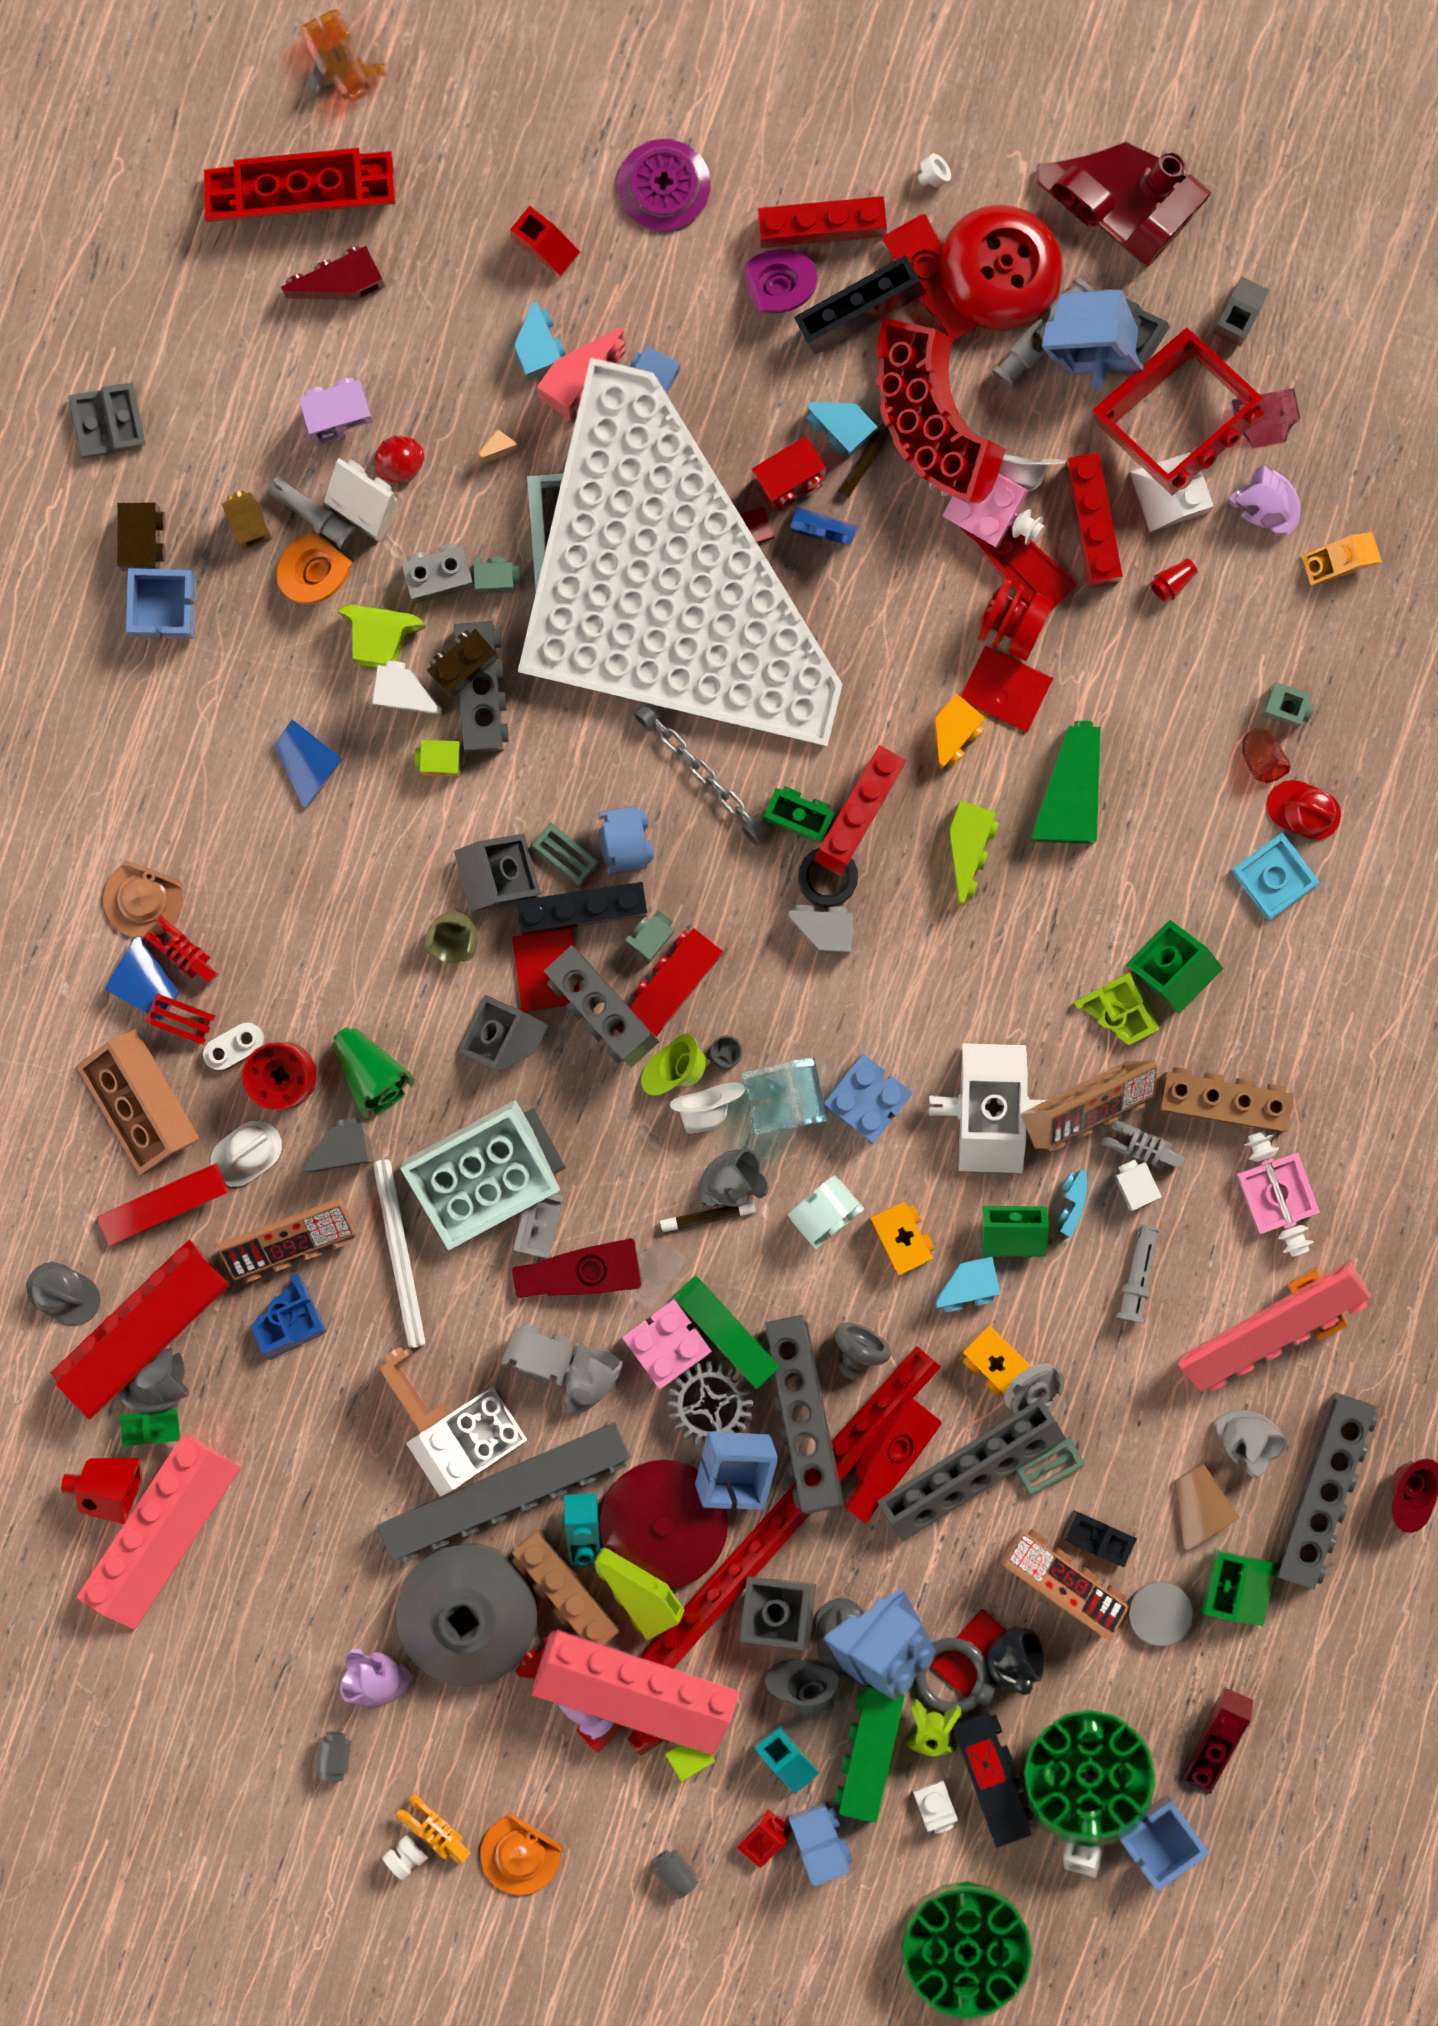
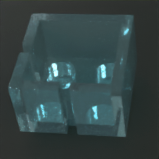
(793, 1096)

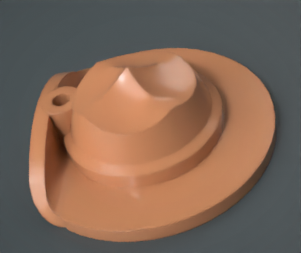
(138, 897)

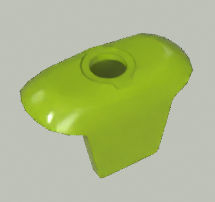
(378, 633)

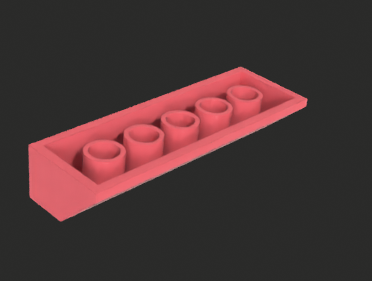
(1275, 1327)
(158, 1531)
(634, 1692)

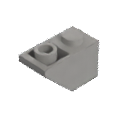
(825, 930)

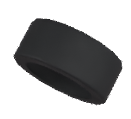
(826, 900)

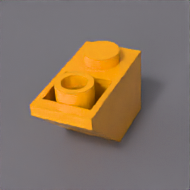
(1341, 558)
(953, 728)

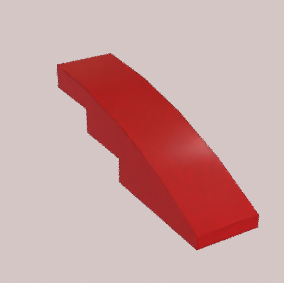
(163, 1204)

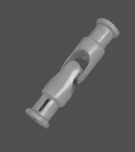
(1022, 354)

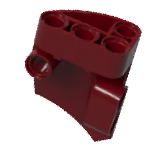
(1128, 195)

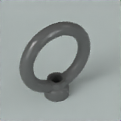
(982, 1691)

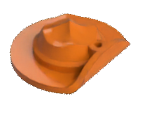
(312, 569)
(519, 1856)

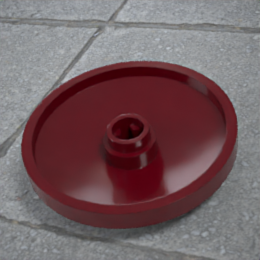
(660, 1523)

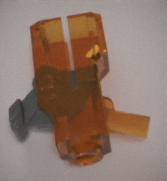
(338, 64)

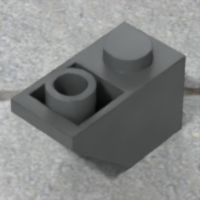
(1241, 311)

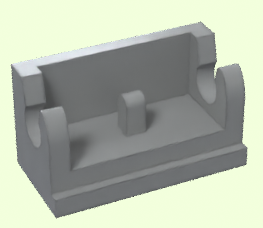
(539, 1227)

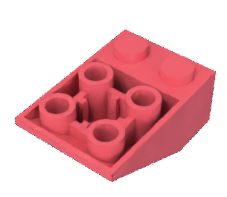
(565, 379)

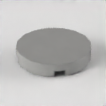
(1032, 1384)
(1160, 1613)

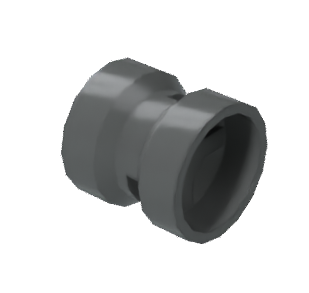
(729, 1048)

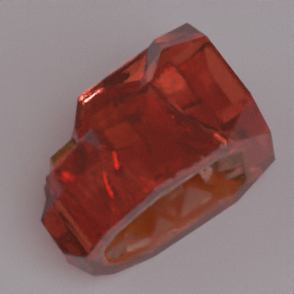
(1264, 756)

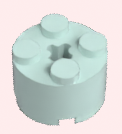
(825, 1211)

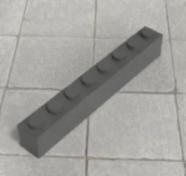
(504, 1491)

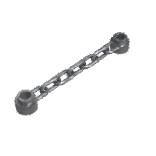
(754, 830)

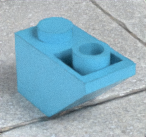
(535, 343)
(843, 423)
(969, 1282)

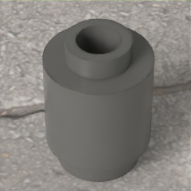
(333, 1756)
(674, 1873)

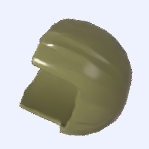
(452, 938)

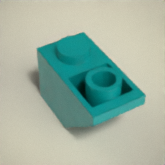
(582, 1528)
(786, 1758)

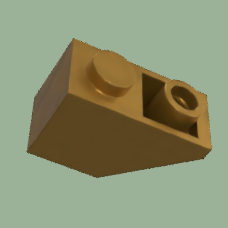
(246, 519)

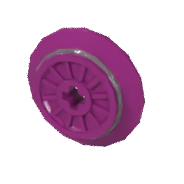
(666, 208)

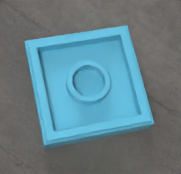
(1275, 876)

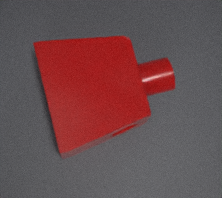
(105, 1487)

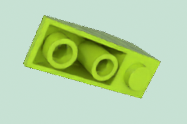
(967, 839)
(644, 1597)

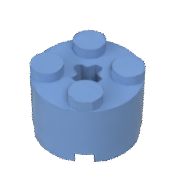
(624, 839)

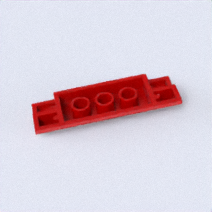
(299, 184)
(139, 1329)

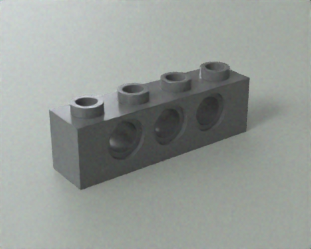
(475, 737)
(636, 1038)

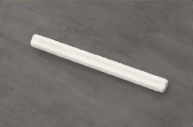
(399, 1253)

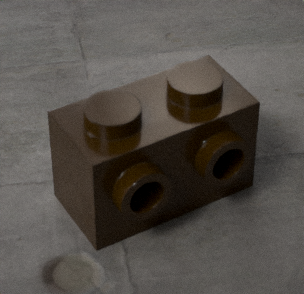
(140, 536)
(462, 663)

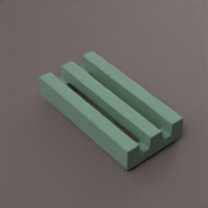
(586, 871)
(1056, 1477)

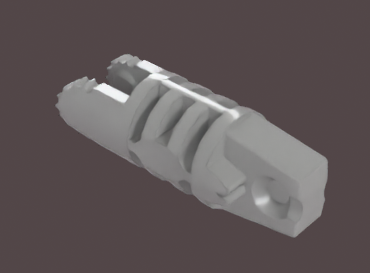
(1144, 1147)

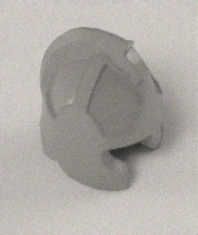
(589, 1377)
(1250, 1439)

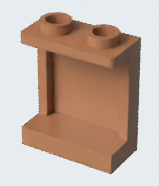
(407, 1394)

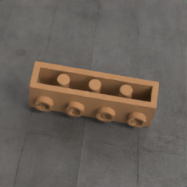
(1225, 1101)
(564, 1588)

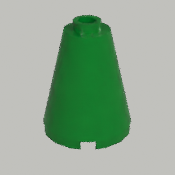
(369, 1071)

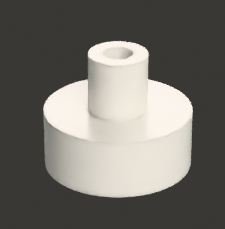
(934, 171)

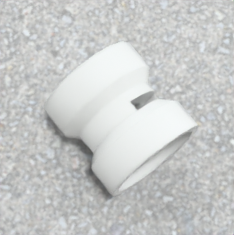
(404, 1857)

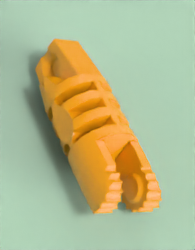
(434, 1831)

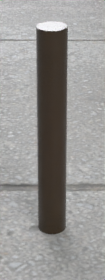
(865, 461)

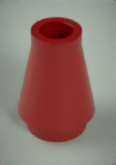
(1171, 581)

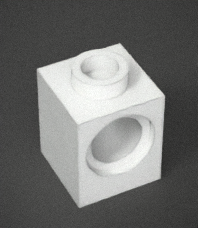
(1136, 1184)
(1083, 1859)

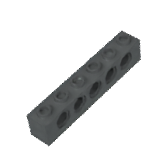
(1342, 1410)
(971, 1469)
(827, 1493)

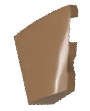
(1201, 1506)

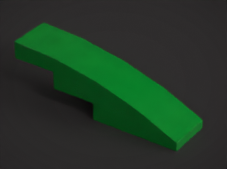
(726, 1332)

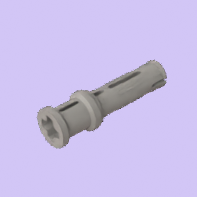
(324, 521)
(1136, 1290)

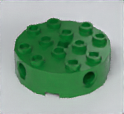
(1058, 1774)
(989, 1973)

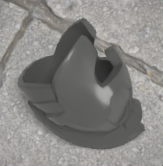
(732, 1179)
(156, 1385)

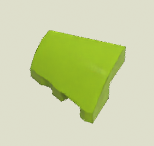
(1121, 1008)

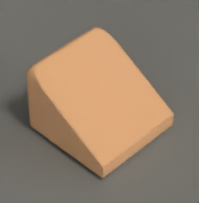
(497, 447)

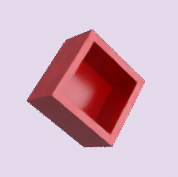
(789, 475)

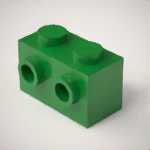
(798, 815)
(1018, 1233)

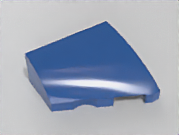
(822, 526)
(306, 761)
(140, 978)
(288, 1321)

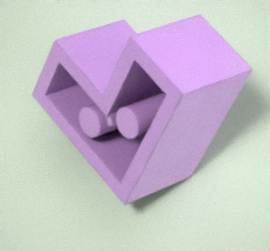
(335, 410)

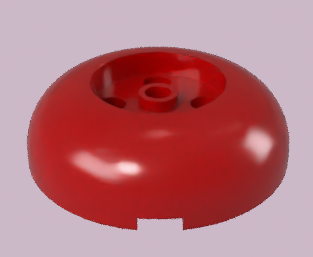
(995, 301)

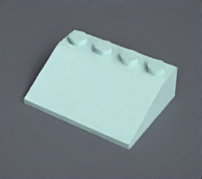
(480, 1175)

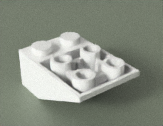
(360, 500)
(466, 1441)

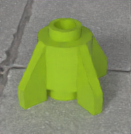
(933, 1731)

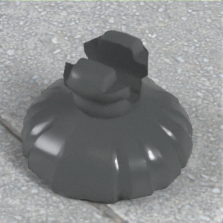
(859, 1348)

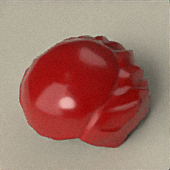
(398, 459)

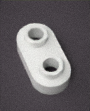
(233, 1046)

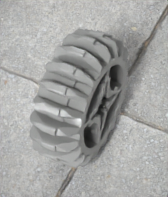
(700, 1376)

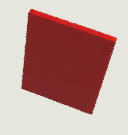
(1006, 689)
(532, 956)
(959, 1668)

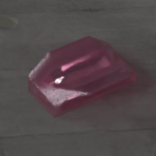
(1277, 422)

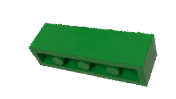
(870, 1754)

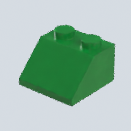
(1175, 966)

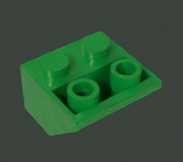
(1238, 1587)

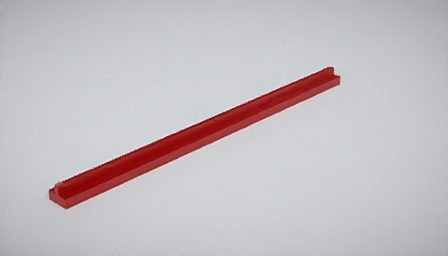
(781, 1522)

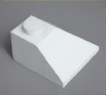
(1165, 510)
(402, 690)

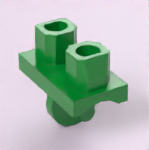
(150, 1428)

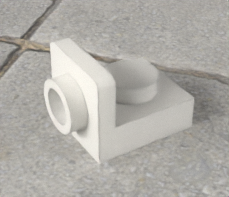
(935, 1807)

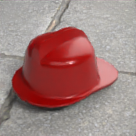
(1304, 809)

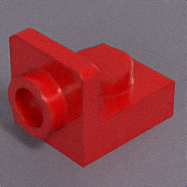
(764, 1839)

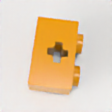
(901, 1256)
(990, 1343)

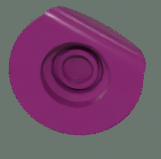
(779, 280)

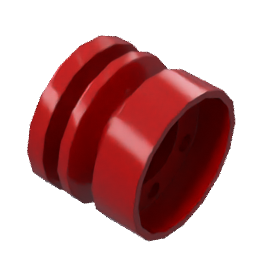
(1015, 619)
(261, 1080)

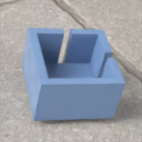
(161, 603)
(867, 1098)
(743, 1463)
(1164, 1844)

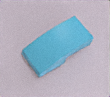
(1076, 1193)

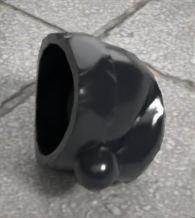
(1016, 1659)

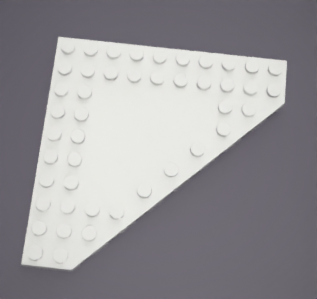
(661, 583)

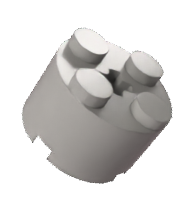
(538, 1355)

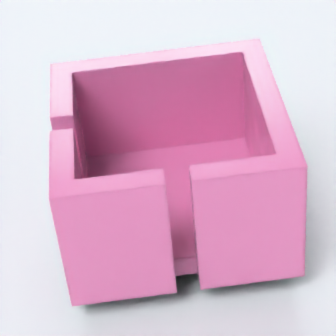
(667, 1345)

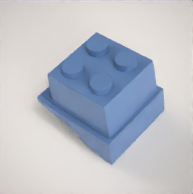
(1093, 335)
(883, 1645)

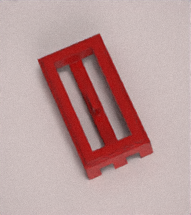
(202, 1027)

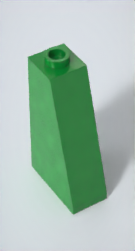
(1071, 796)

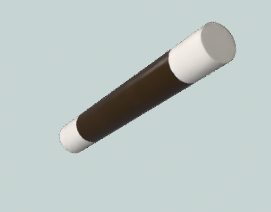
(706, 1217)

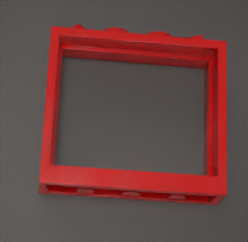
(1155, 372)

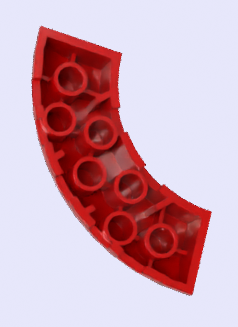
(923, 414)

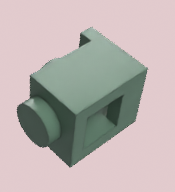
(496, 575)
(1281, 693)
(651, 935)

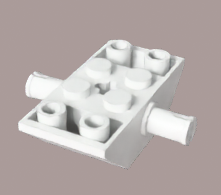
(985, 1140)

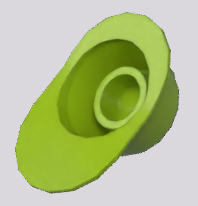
(675, 1065)

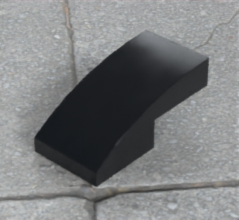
(1098, 1538)

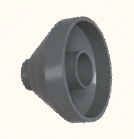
(495, 1595)

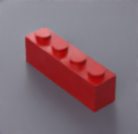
(822, 222)
(1093, 520)
(860, 810)
(674, 981)

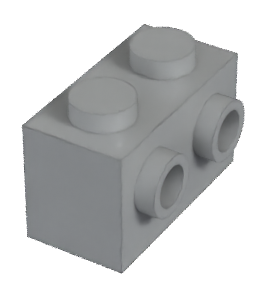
(437, 573)

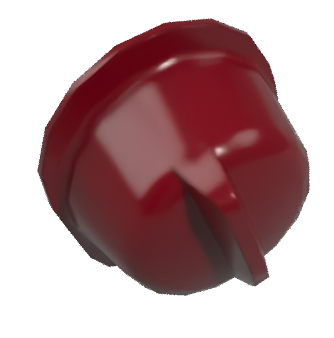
(1414, 1494)

